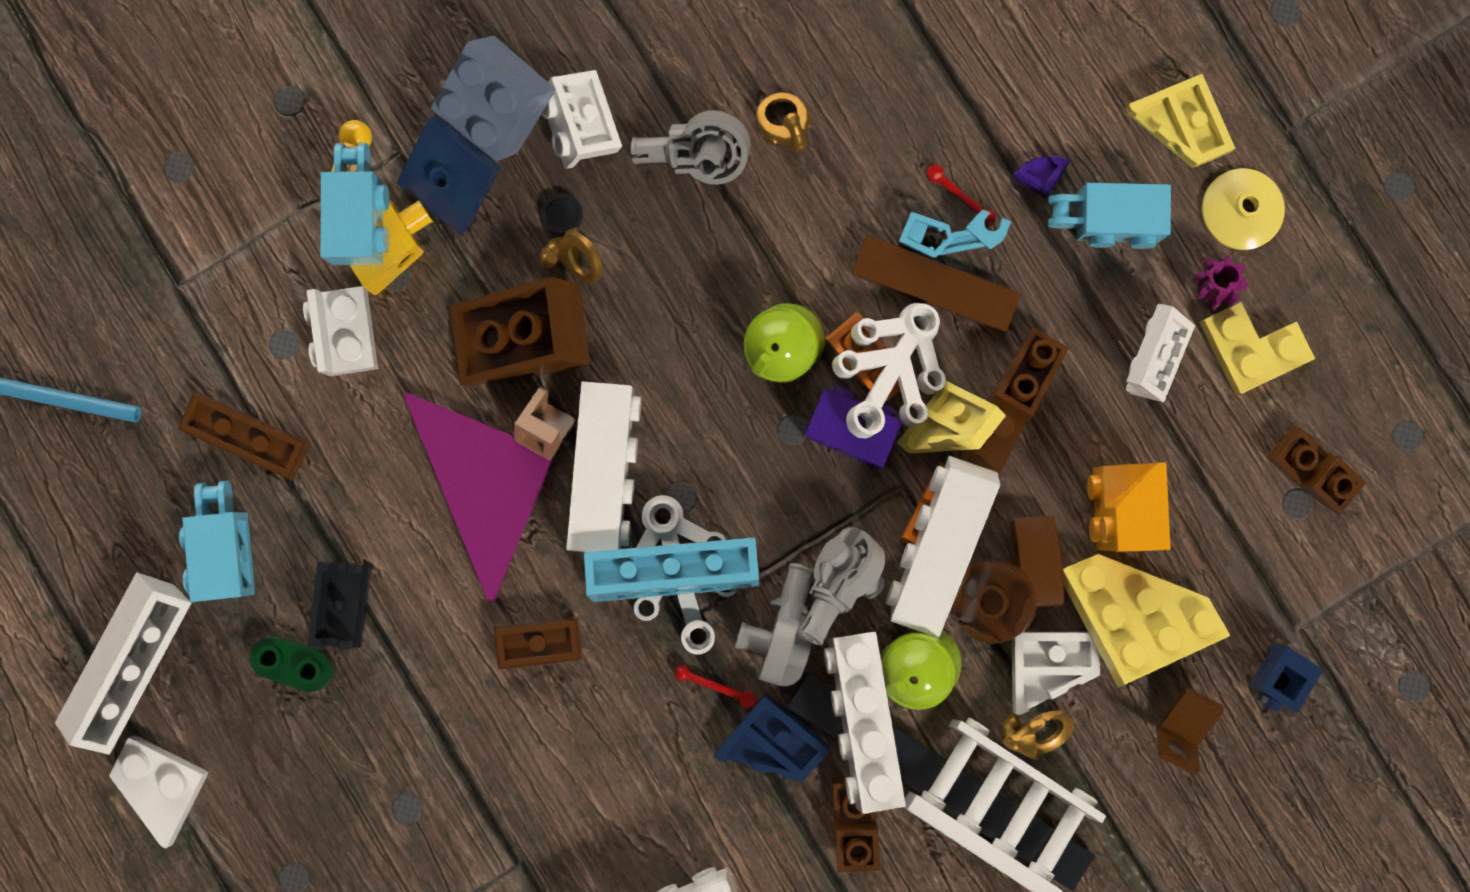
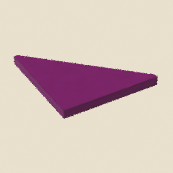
(486, 482)

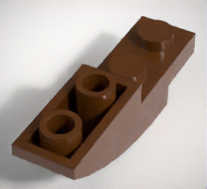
(1018, 396)

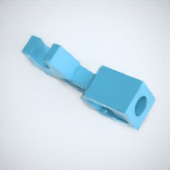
(972, 237)

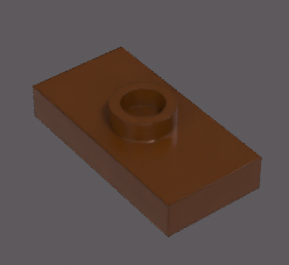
(538, 643)

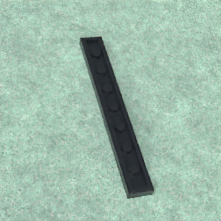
(921, 767)

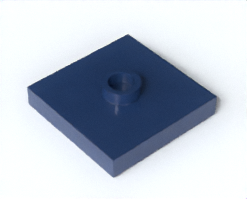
(448, 174)

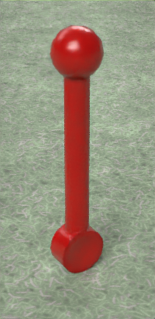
(936, 174)
(746, 698)

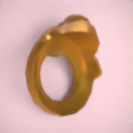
(795, 124)
(569, 249)
(1025, 740)

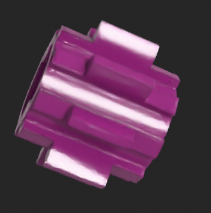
(1227, 271)

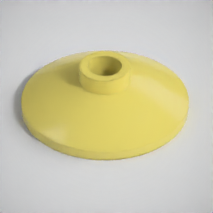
(1225, 214)

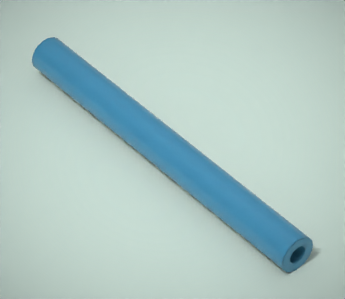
(70, 400)

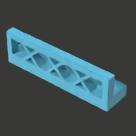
(671, 570)

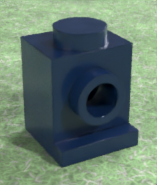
(1297, 674)

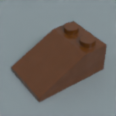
(520, 332)

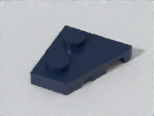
(774, 742)

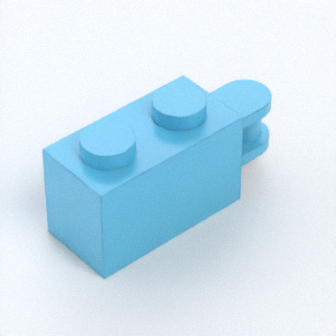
(353, 210)
(1116, 214)
(216, 547)

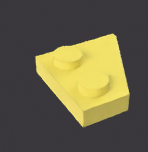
(1185, 121)
(953, 423)

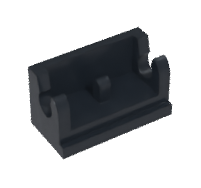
(339, 604)

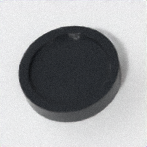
(562, 213)

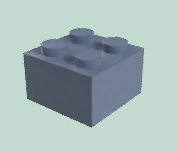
(492, 98)

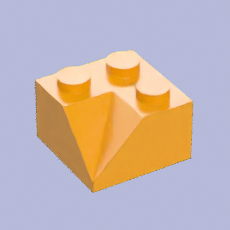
(1129, 507)

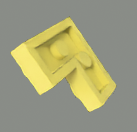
(1247, 358)

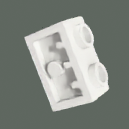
(580, 118)
(340, 331)
(1159, 353)

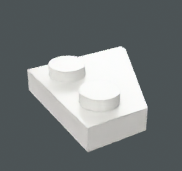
(1050, 665)
(157, 786)

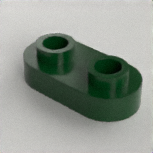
(291, 662)

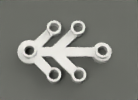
(895, 365)
(668, 535)

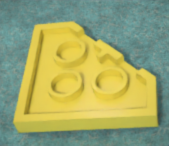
(1139, 618)

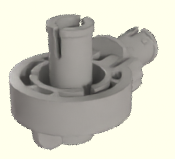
(699, 147)
(842, 579)
(783, 647)

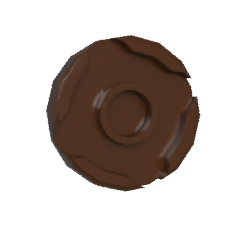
(995, 601)

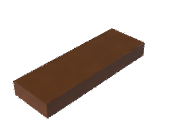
(244, 435)

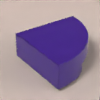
(1041, 173)

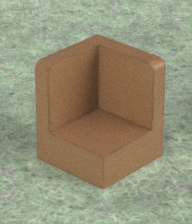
(542, 426)

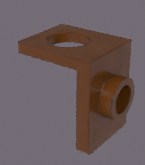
(1186, 727)

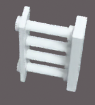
(966, 828)

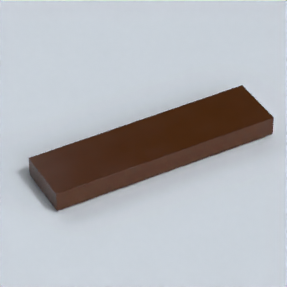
(936, 284)

